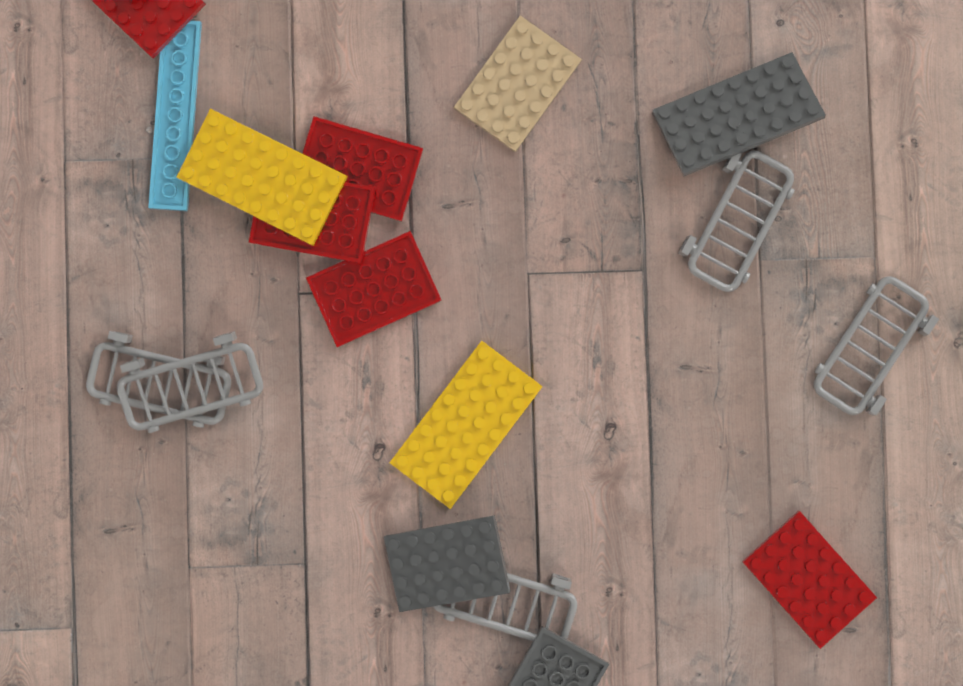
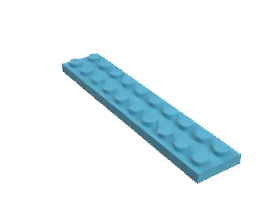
(175, 118)

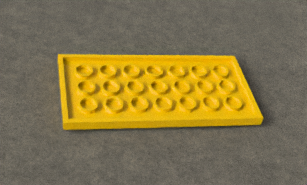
(262, 176)
(465, 424)

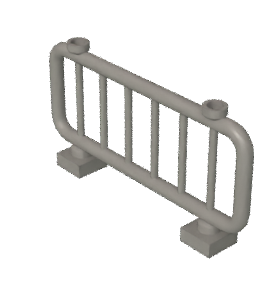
(689, 246)
(118, 346)
(227, 348)
(874, 403)
(560, 584)

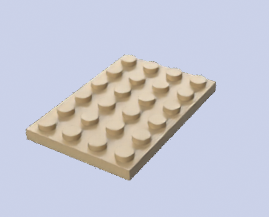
(517, 83)

